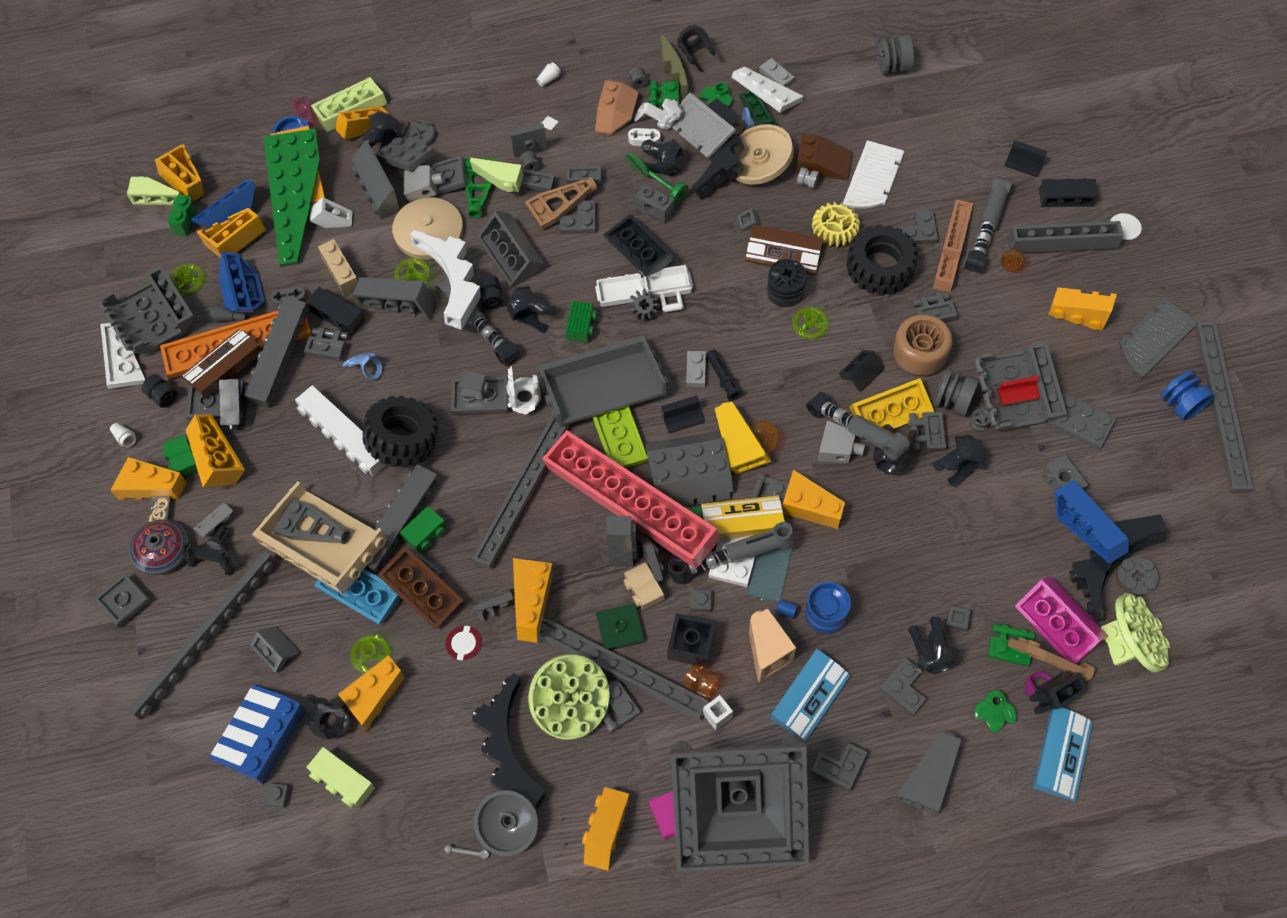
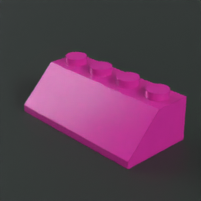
(1061, 620)

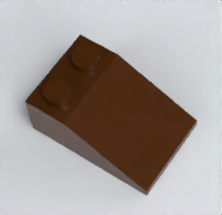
(823, 156)

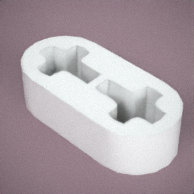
(643, 134)

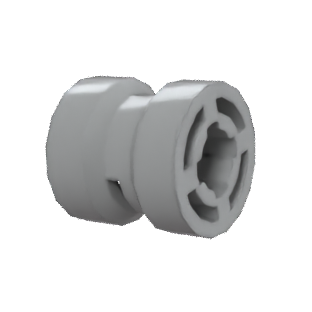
(807, 177)

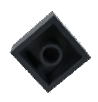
(691, 640)

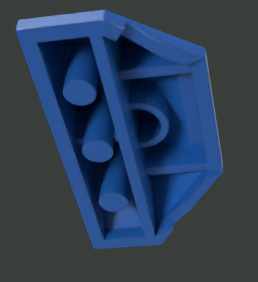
(229, 204)
(239, 284)

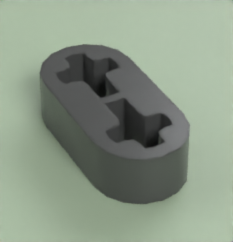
(288, 292)

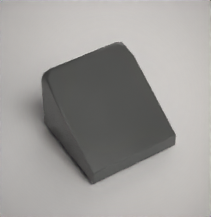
(748, 219)

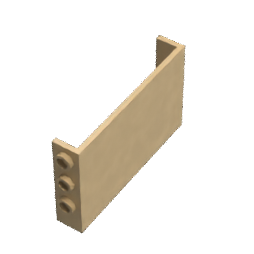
(330, 563)

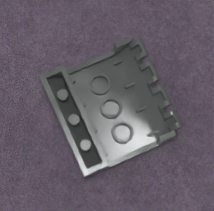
(148, 314)
(1030, 362)
(691, 468)

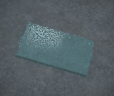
(769, 574)

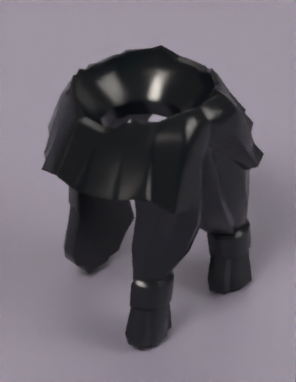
(689, 47)
(382, 128)
(669, 154)
(523, 304)
(967, 456)
(900, 464)
(935, 654)
(322, 707)

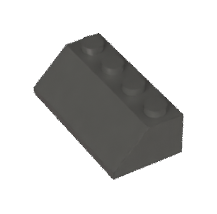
(374, 181)
(509, 249)

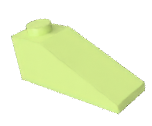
(501, 174)
(150, 192)

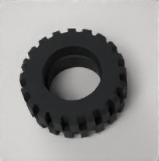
(882, 240)
(394, 448)

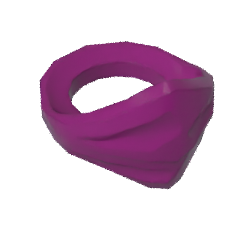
(1029, 688)

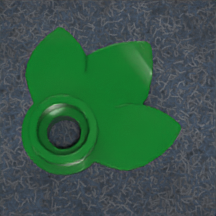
(719, 91)
(995, 714)

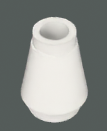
(549, 74)
(124, 436)

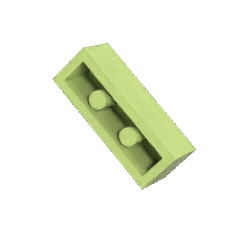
(340, 778)

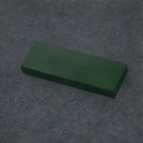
(757, 109)

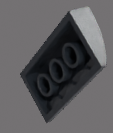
(639, 246)

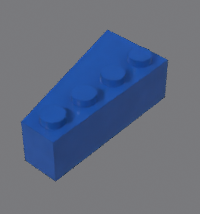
(1089, 522)

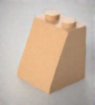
(769, 645)

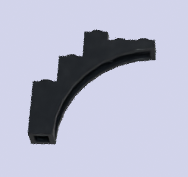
(724, 162)
(1093, 573)
(497, 748)

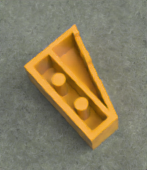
(180, 172)
(233, 233)
(1082, 308)
(147, 480)
(372, 690)

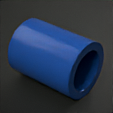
(786, 608)

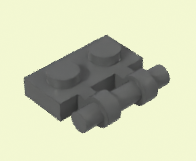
(941, 310)
(326, 348)
(932, 429)

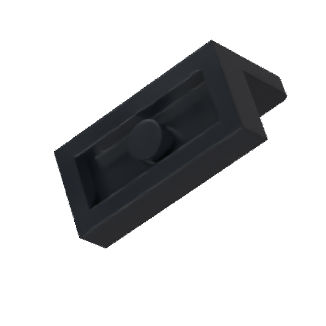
(1025, 158)
(862, 369)
(682, 414)

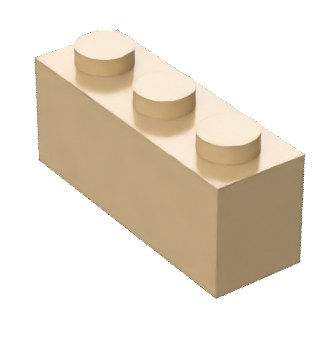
(338, 267)

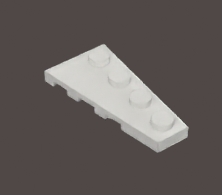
(766, 89)

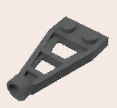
(294, 516)

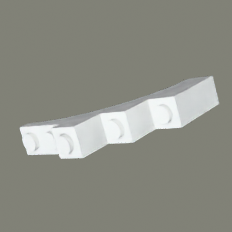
(450, 257)

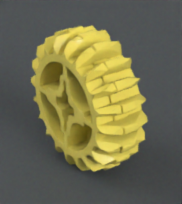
(838, 219)

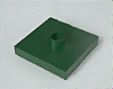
(620, 627)

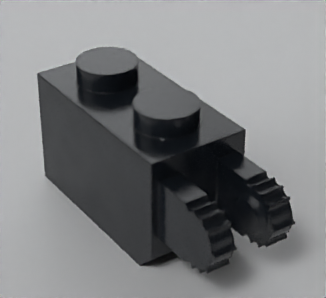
(1058, 691)

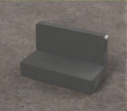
(273, 648)

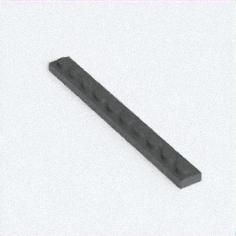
(1224, 407)
(518, 496)
(201, 636)
(623, 669)

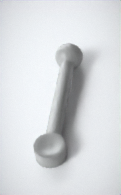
(484, 854)

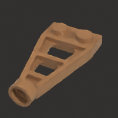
(542, 213)
(1033, 649)

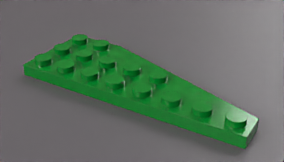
(292, 175)

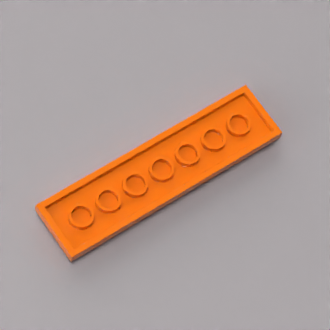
(186, 352)

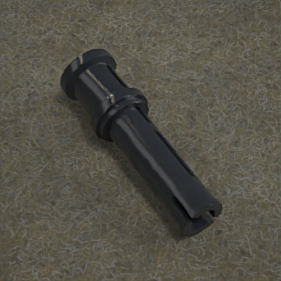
(727, 381)

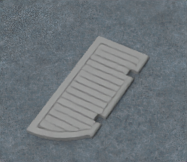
(702, 126)

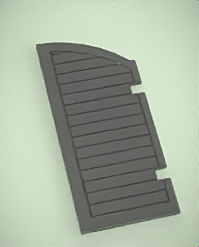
(1155, 337)

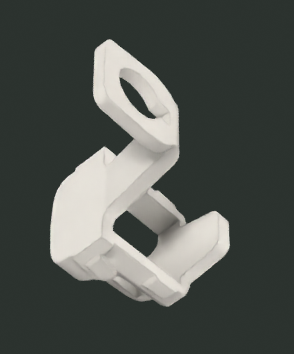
(665, 118)

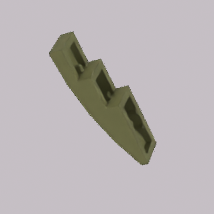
(672, 64)

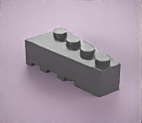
(395, 296)
(621, 540)

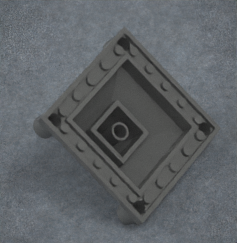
(740, 806)

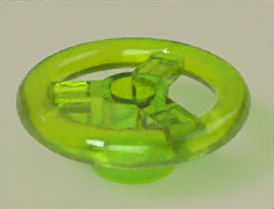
(412, 274)
(185, 277)
(811, 314)
(365, 648)

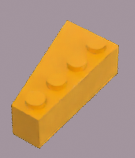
(212, 453)
(531, 590)

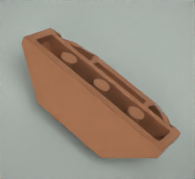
(615, 106)

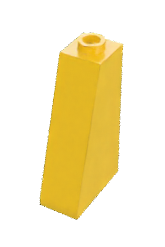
(740, 442)

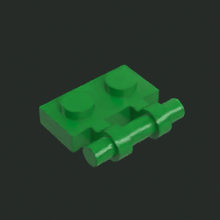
(669, 91)
(1000, 651)

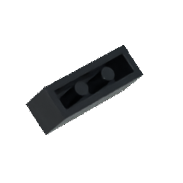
(1068, 192)
(335, 310)

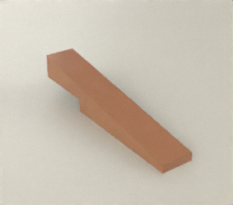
(953, 246)

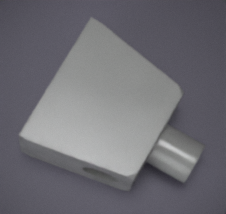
(421, 183)
(838, 444)

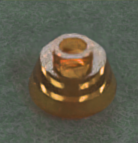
(1013, 260)

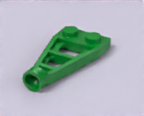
(476, 205)

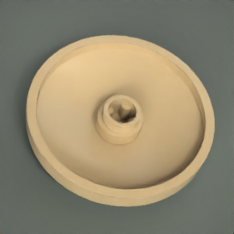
(765, 154)
(429, 216)

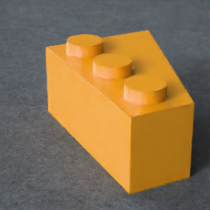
(812, 502)
(604, 828)

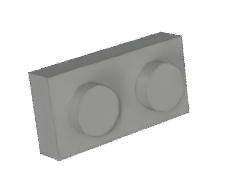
(776, 73)
(695, 369)
(219, 515)

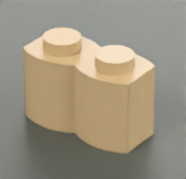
(644, 587)

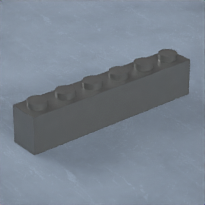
(1066, 236)
(276, 352)
(401, 511)

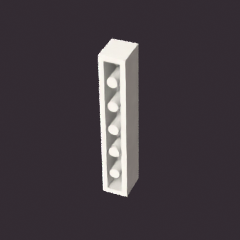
(338, 427)

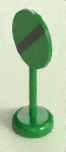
(677, 192)

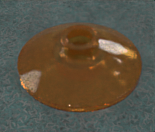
(766, 431)

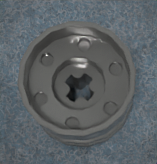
(895, 53)
(956, 392)

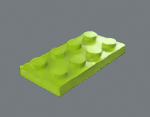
(620, 437)

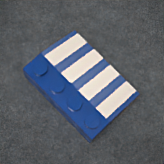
(258, 733)

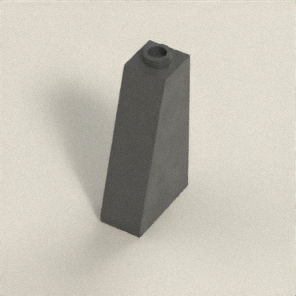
(930, 778)

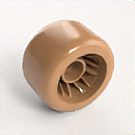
(922, 344)

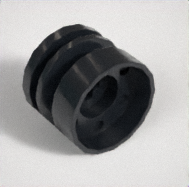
(786, 282)

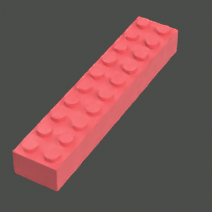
(631, 496)

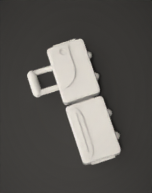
(665, 283)

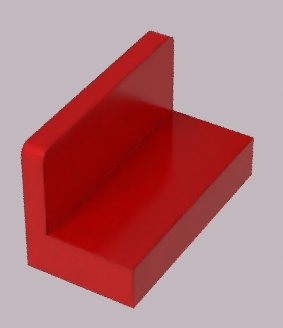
(1018, 391)

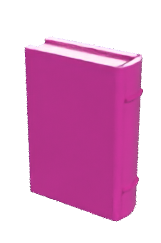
(663, 812)

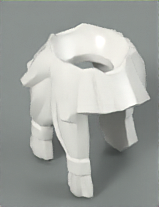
(523, 383)

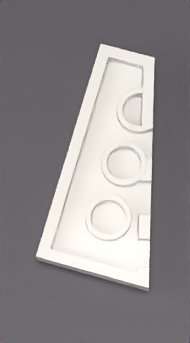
(120, 364)

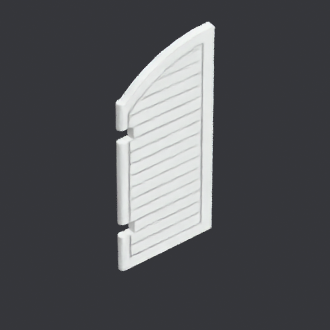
(873, 176)

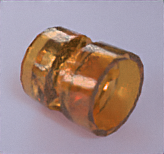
(700, 680)

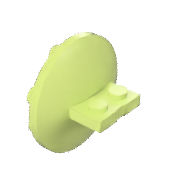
(1136, 635)
(569, 696)

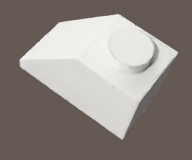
(330, 214)

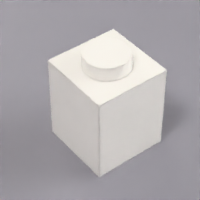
(717, 712)

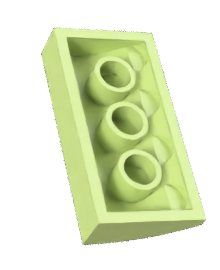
(359, 96)

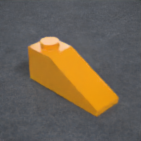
(355, 122)

